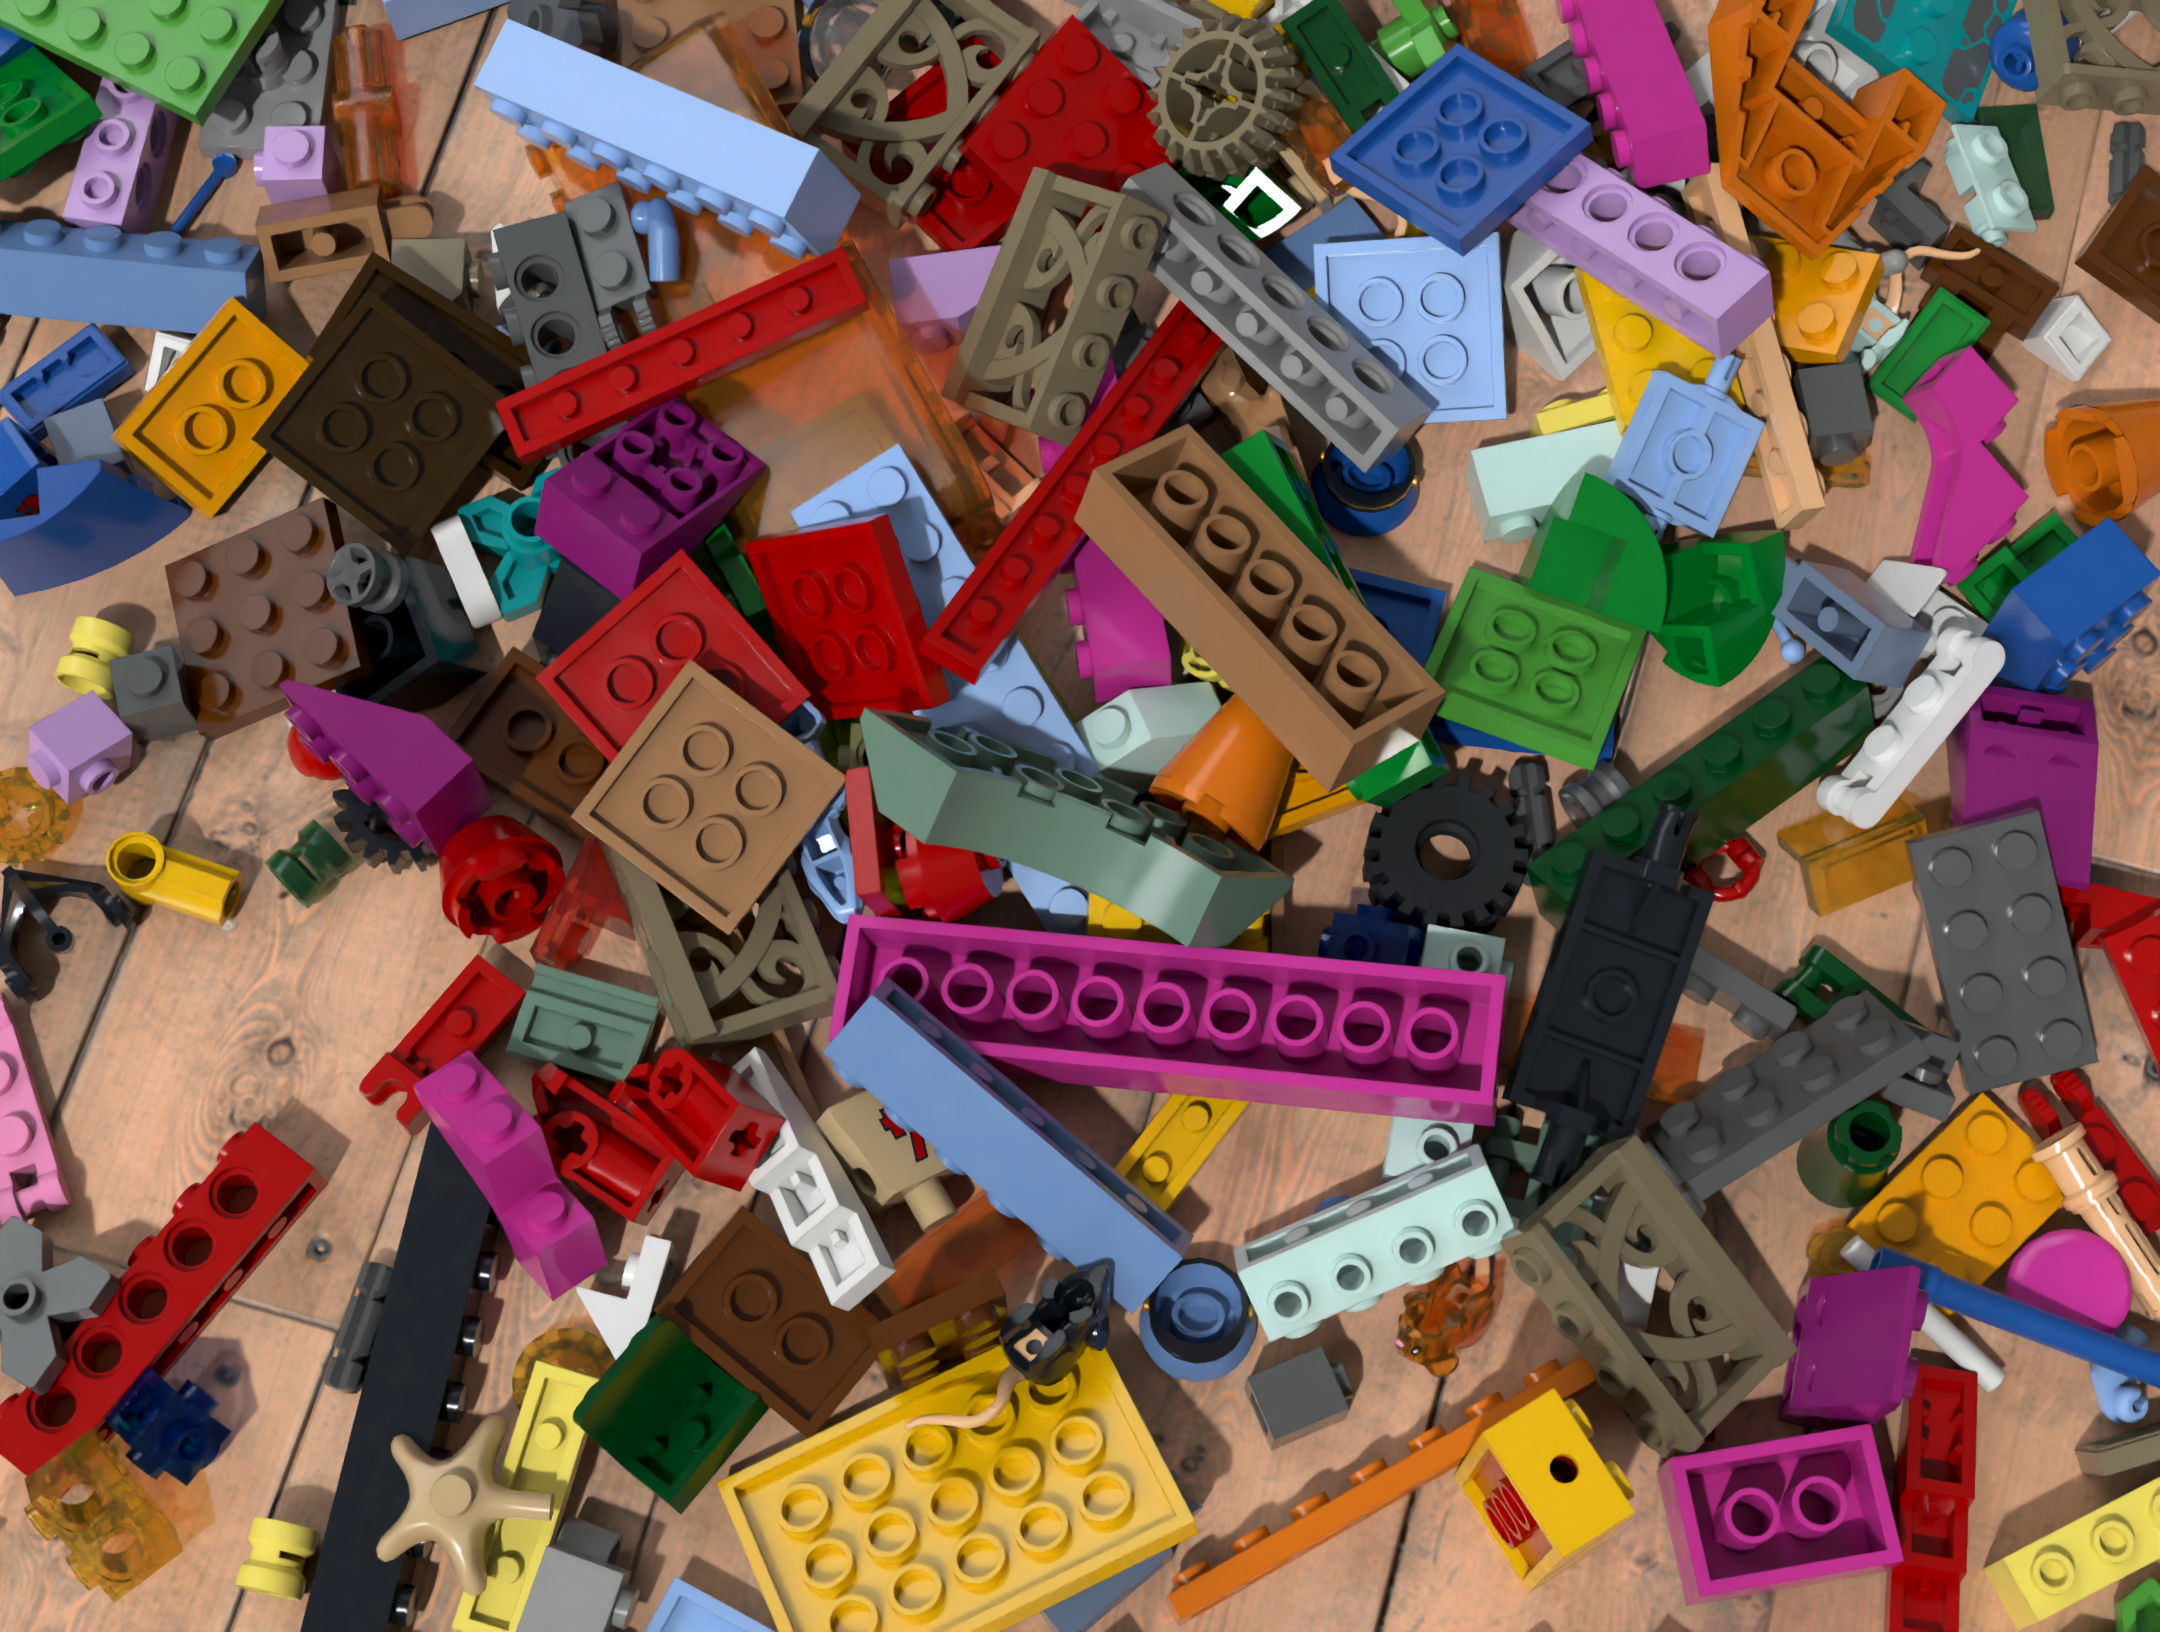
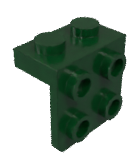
(668, 1413)

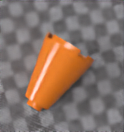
(2105, 457)
(1227, 777)

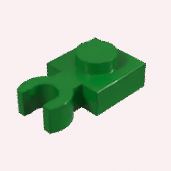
(738, 579)

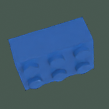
(2072, 611)

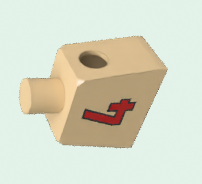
(887, 1161)

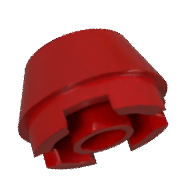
(498, 878)
(947, 879)

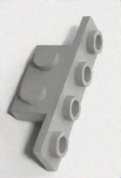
(1137, 31)

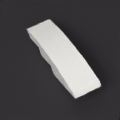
(815, 1194)

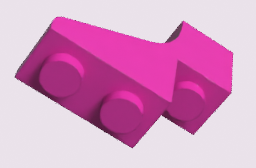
(1968, 490)
(514, 1170)

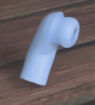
(2117, 1393)

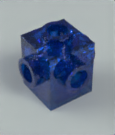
(1372, 929)
(168, 1426)

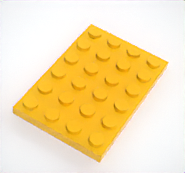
(957, 1521)

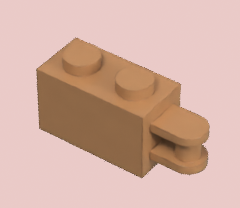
(336, 231)

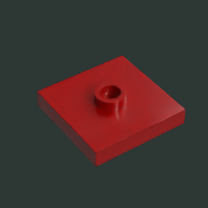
(874, 848)

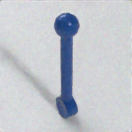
(224, 168)

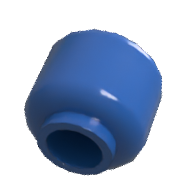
(2013, 56)

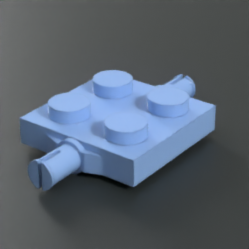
(1685, 450)

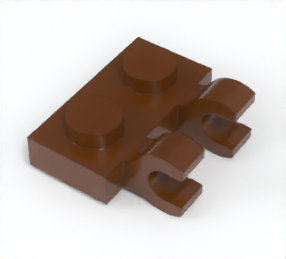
(1992, 286)

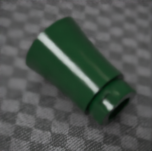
(1838, 1169)

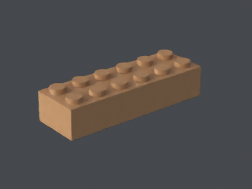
(1258, 606)

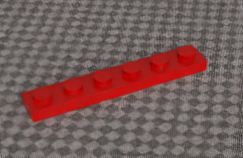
(682, 356)

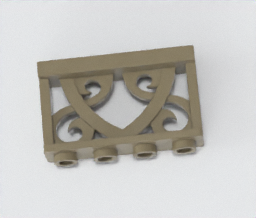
(2114, 80)
(830, 112)
(1035, 256)
(694, 995)
(1588, 1305)

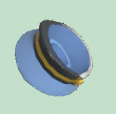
(1198, 1321)

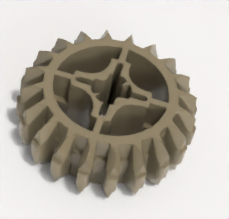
(1234, 60)

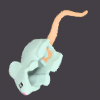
(1881, 326)

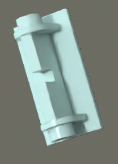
(1981, 164)

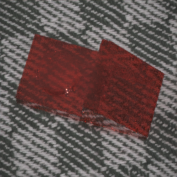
(583, 899)

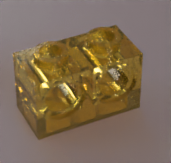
(113, 1509)

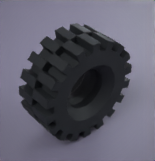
(1461, 903)

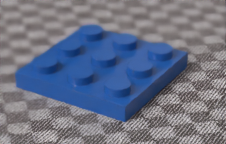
(1461, 149)

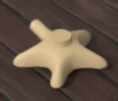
(458, 1502)

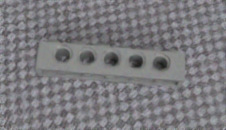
(1276, 324)

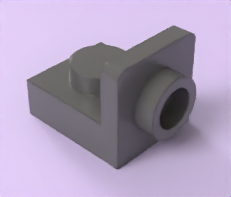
(1905, 218)
(1926, 1086)

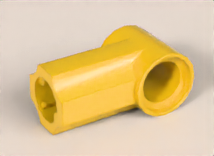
(177, 880)

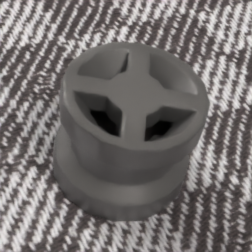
(367, 578)
(1593, 794)

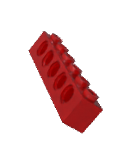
(194, 1293)

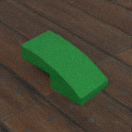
(2009, 566)

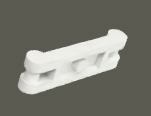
(1913, 728)

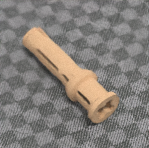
(2093, 1195)

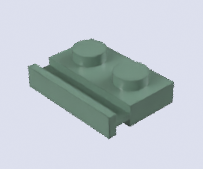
(583, 1025)

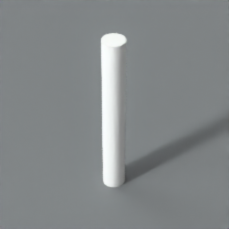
(1937, 1326)

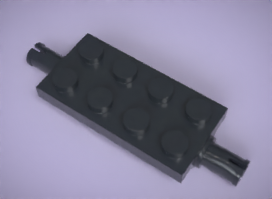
(1609, 994)

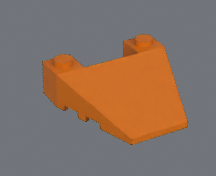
(1793, 143)

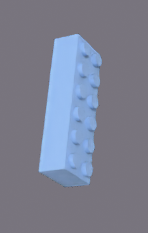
(667, 142)

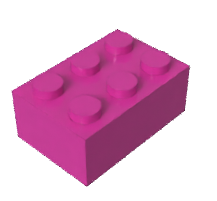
(1779, 1515)

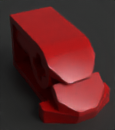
(701, 1115)
(622, 1159)

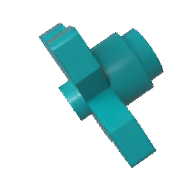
(509, 533)

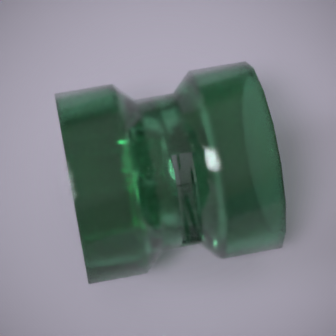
(320, 853)

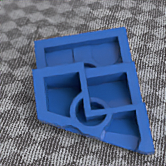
(86, 524)

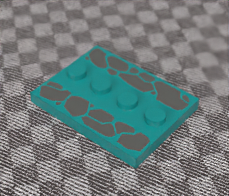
(1934, 39)

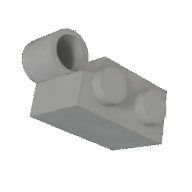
(580, 1584)

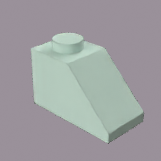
(1145, 729)

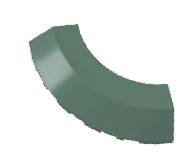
(1062, 823)

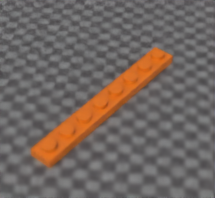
(1372, 1491)

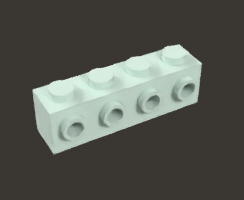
(1420, 1141)
(1374, 1244)

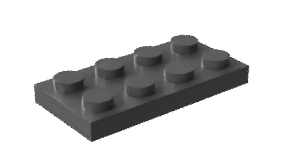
(2001, 950)
(1785, 1093)

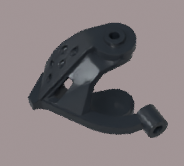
(24, 895)

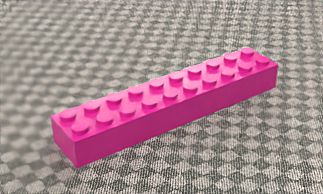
(1195, 1017)

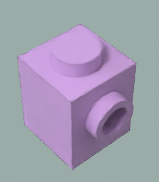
(296, 163)
(79, 749)

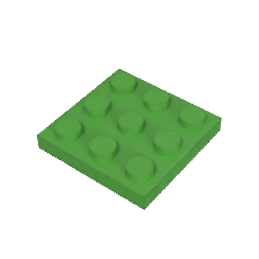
(1532, 667)

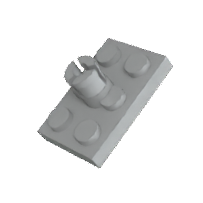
(280, 81)

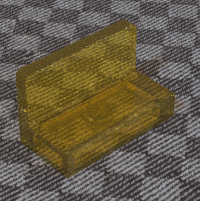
(1852, 863)

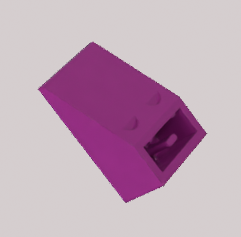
(644, 495)
(2028, 753)
(392, 760)
(1853, 1348)

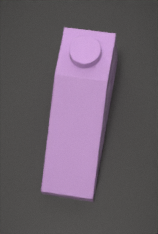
(939, 294)

